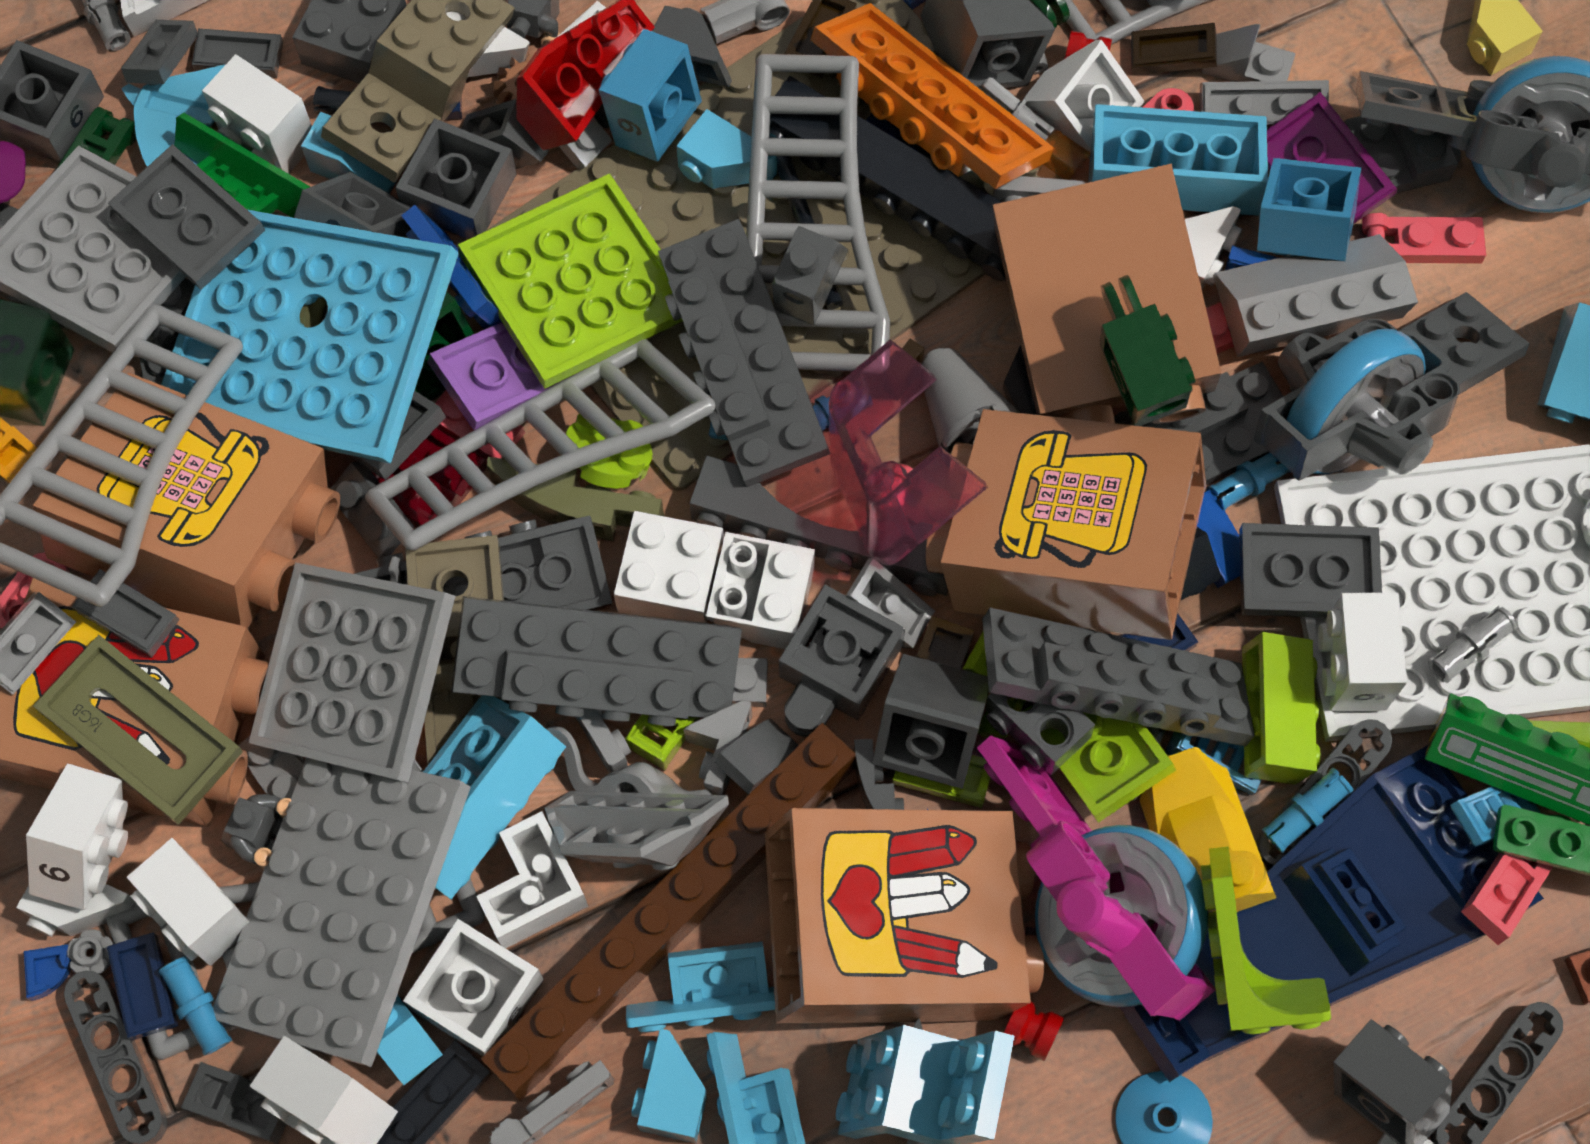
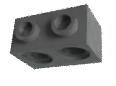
(1027, 726)

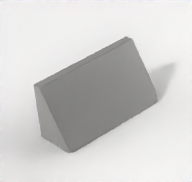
(29, 639)

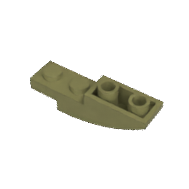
(565, 500)

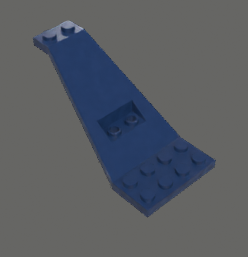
(1352, 905)

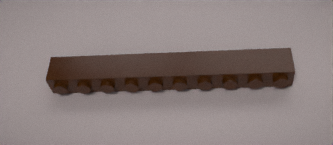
(665, 915)

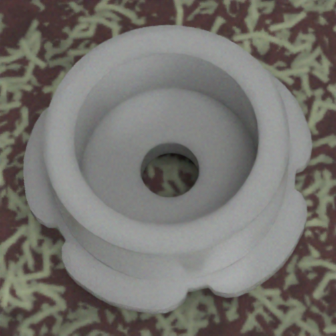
(89, 940)

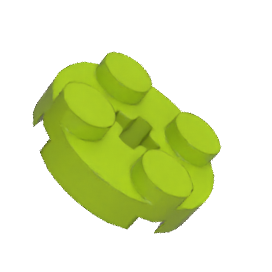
(614, 470)

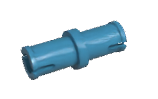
(1248, 480)
(1307, 809)
(194, 1005)

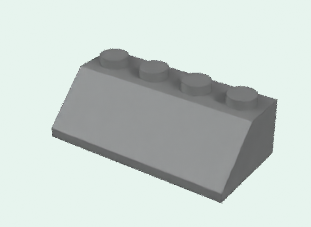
(1299, 294)

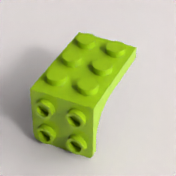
(1252, 997)

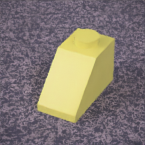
(1501, 33)

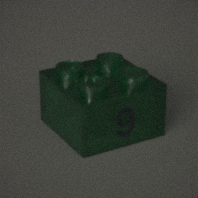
(31, 362)

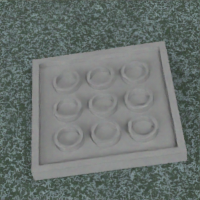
(80, 257)
(352, 671)

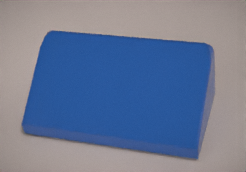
(1222, 538)

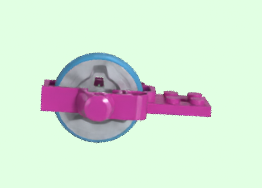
(1113, 904)

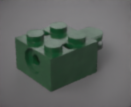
(1144, 356)

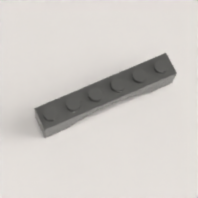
(751, 511)

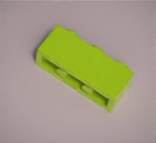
(1282, 708)

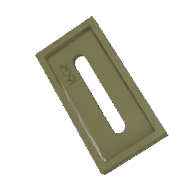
(168, 789)

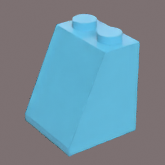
(1568, 372)

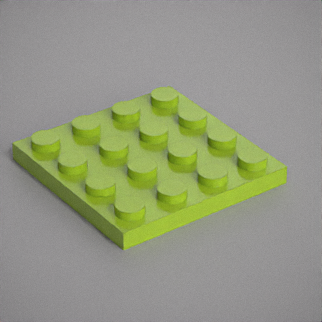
(573, 279)

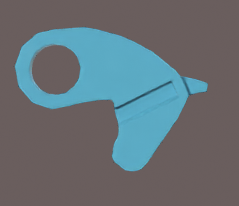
(160, 105)

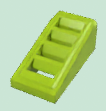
(652, 751)

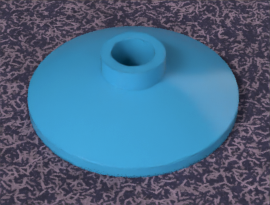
(1142, 1100)

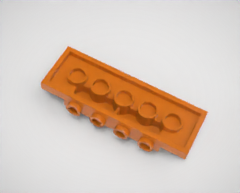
(931, 100)

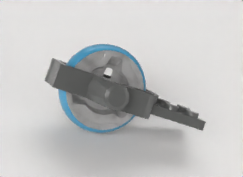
(1519, 132)
(1381, 388)

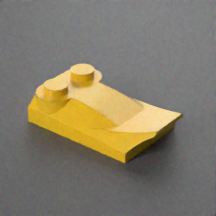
(1202, 811)

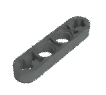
(1351, 741)
(120, 1055)
(1490, 1075)

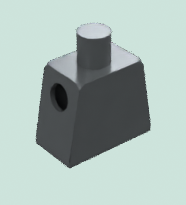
(807, 272)

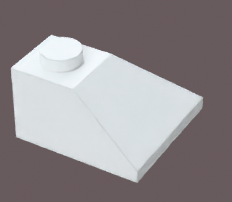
(1071, 88)

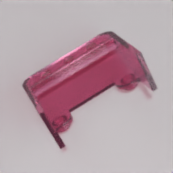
(887, 504)

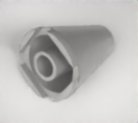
(958, 397)

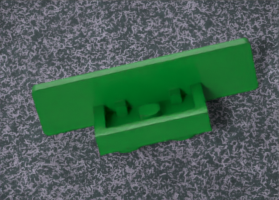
(237, 170)
(1543, 839)

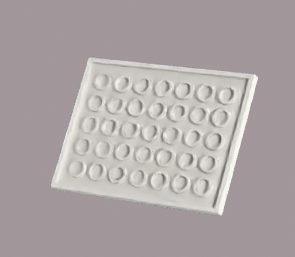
(1454, 550)

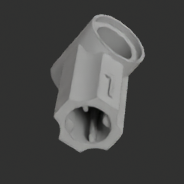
(734, 17)

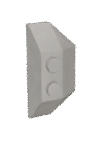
(632, 826)

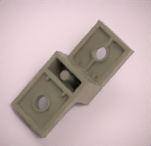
(414, 78)
(430, 568)

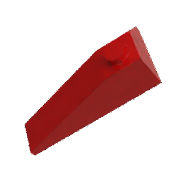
(564, 76)

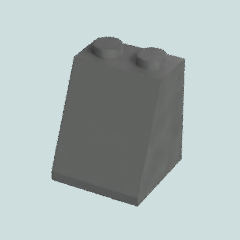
(988, 38)
(931, 720)

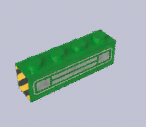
(1512, 756)

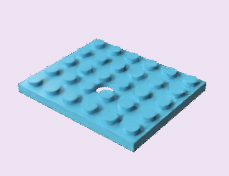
(353, 372)

